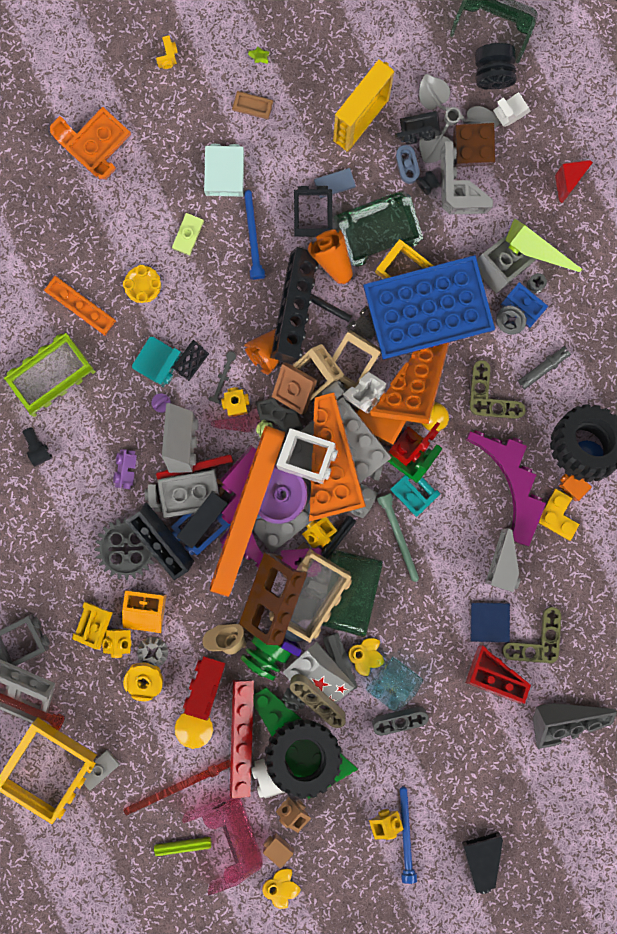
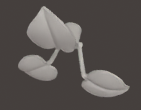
(434, 93)

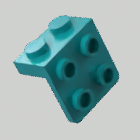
(156, 361)

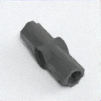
(339, 656)

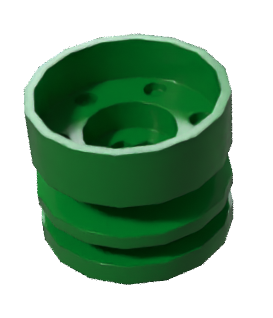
(264, 658)

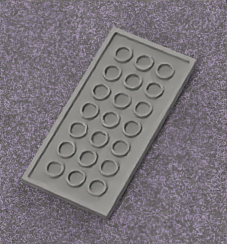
(367, 456)

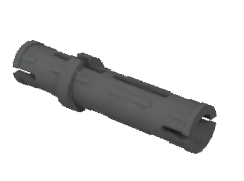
(550, 363)

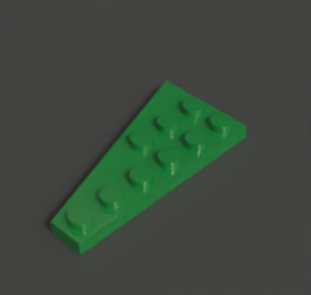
(302, 755)

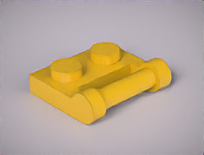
(95, 628)

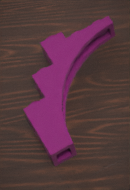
(508, 457)
(234, 482)

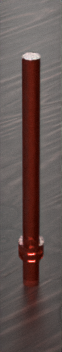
(212, 771)

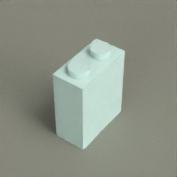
(224, 170)

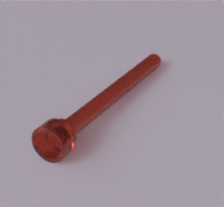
(54, 720)

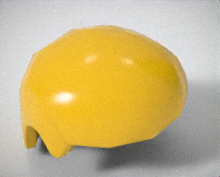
(439, 415)

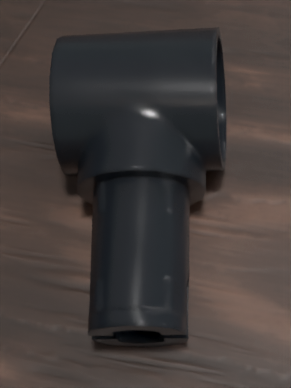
(37, 450)

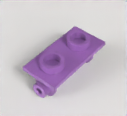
(122, 476)

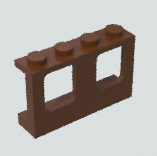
(262, 597)

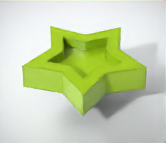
(259, 55)

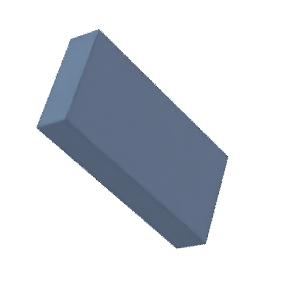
(336, 181)

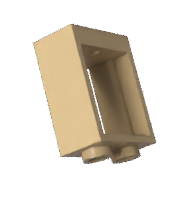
(363, 344)
(324, 363)

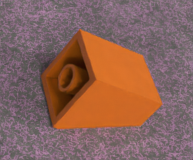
(384, 429)

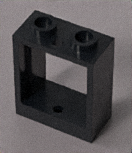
(305, 191)

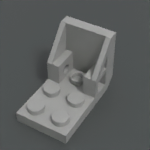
(470, 198)

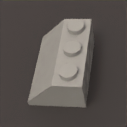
(179, 439)

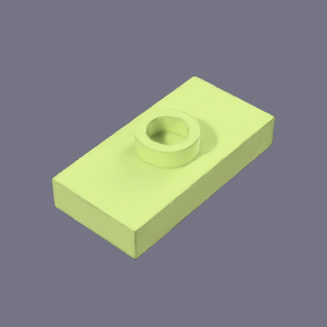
(188, 234)

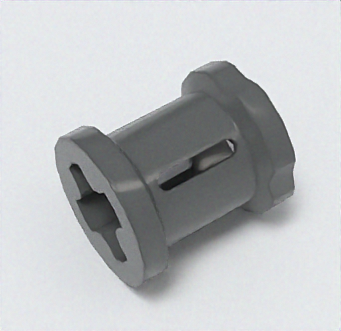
(542, 281)

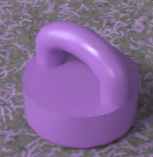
(159, 402)

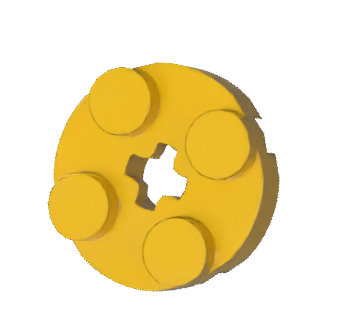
(136, 689)

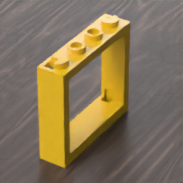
(363, 105)
(26, 798)

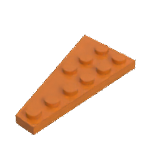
(414, 387)
(342, 489)

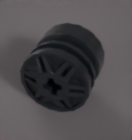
(495, 66)

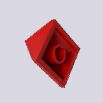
(569, 176)

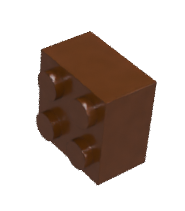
(474, 144)

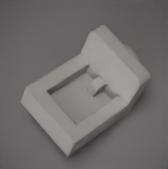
(151, 496)
(369, 497)

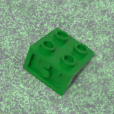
(416, 470)

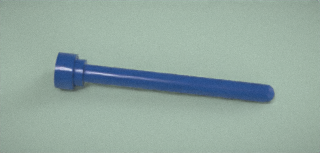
(256, 271)
(409, 875)

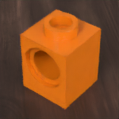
(573, 487)

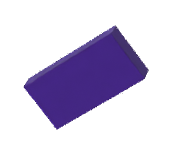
(291, 646)

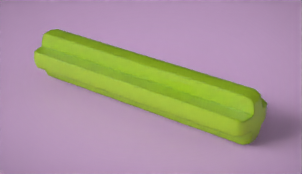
(182, 846)

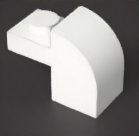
(511, 110)

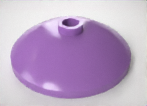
(280, 509)

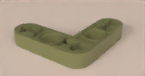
(483, 397)
(540, 648)

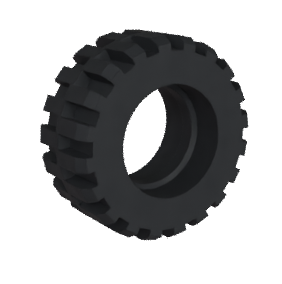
(569, 453)
(325, 773)

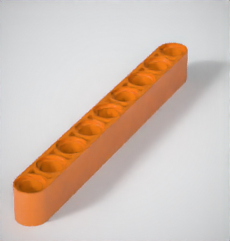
(247, 511)

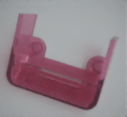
(240, 836)

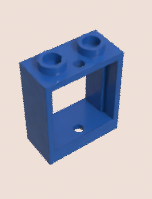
(197, 551)

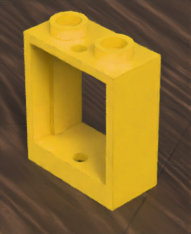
(399, 247)

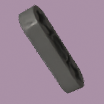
(414, 723)

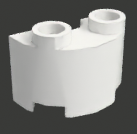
(366, 393)
(267, 787)

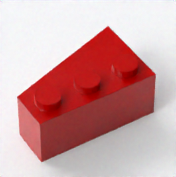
(495, 677)
(204, 688)

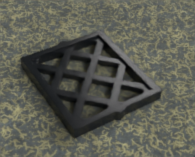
(182, 360)

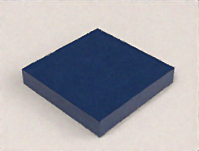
(490, 622)

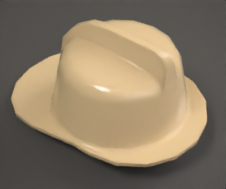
(225, 638)

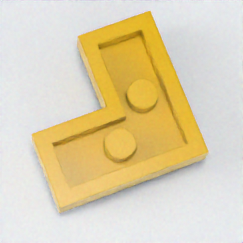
(553, 516)

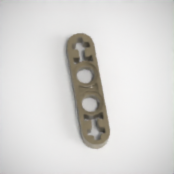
(308, 687)

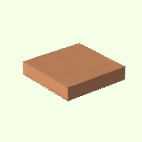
(294, 388)

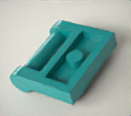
(412, 497)

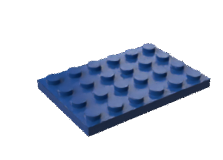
(429, 307)

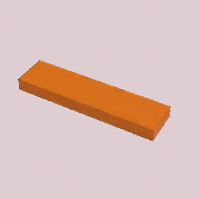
(80, 305)

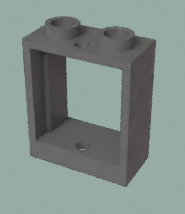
(41, 640)

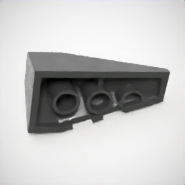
(561, 720)

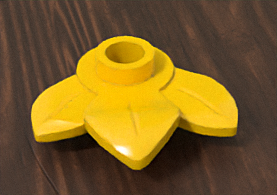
(369, 656)
(283, 886)

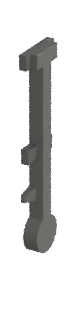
(231, 356)

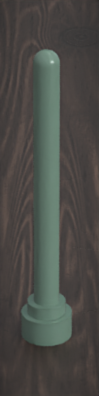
(386, 502)

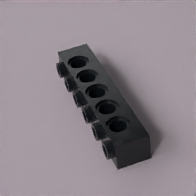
(281, 348)

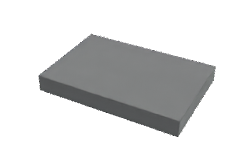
(186, 492)

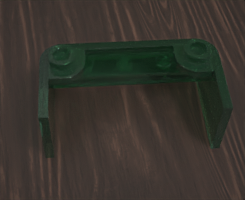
(511, 10)

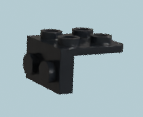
(418, 127)

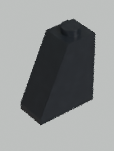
(483, 861)

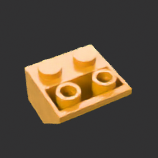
(143, 610)

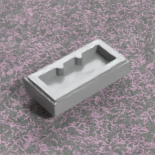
(104, 766)

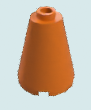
(332, 255)
(260, 351)

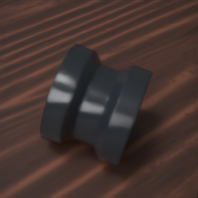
(428, 182)

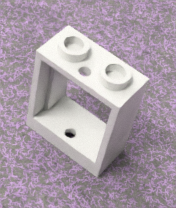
(287, 450)

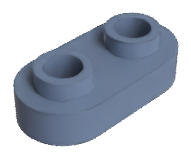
(407, 165)

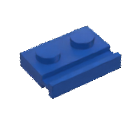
(527, 302)

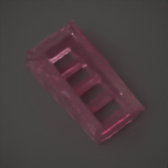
(235, 424)

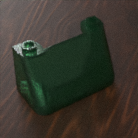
(379, 226)
(356, 605)

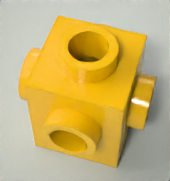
(235, 409)
(319, 532)
(117, 642)
(386, 825)

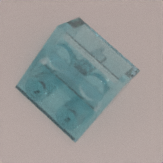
(395, 685)

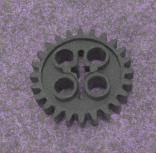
(125, 567)

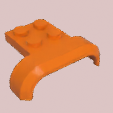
(93, 142)

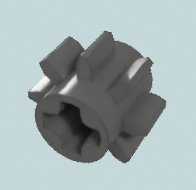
(292, 701)

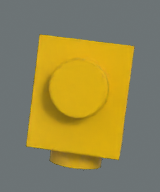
(168, 60)

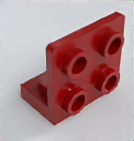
(410, 444)

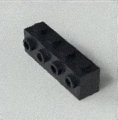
(160, 541)

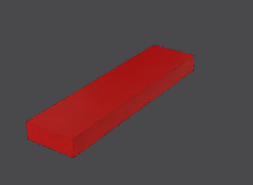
(203, 465)

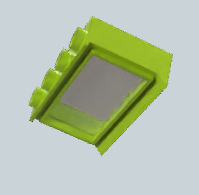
(48, 373)

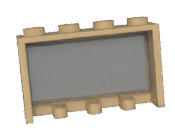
(318, 595)

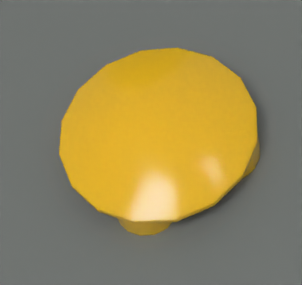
(142, 284)
(193, 731)

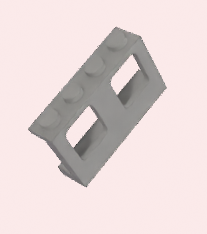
(21, 681)

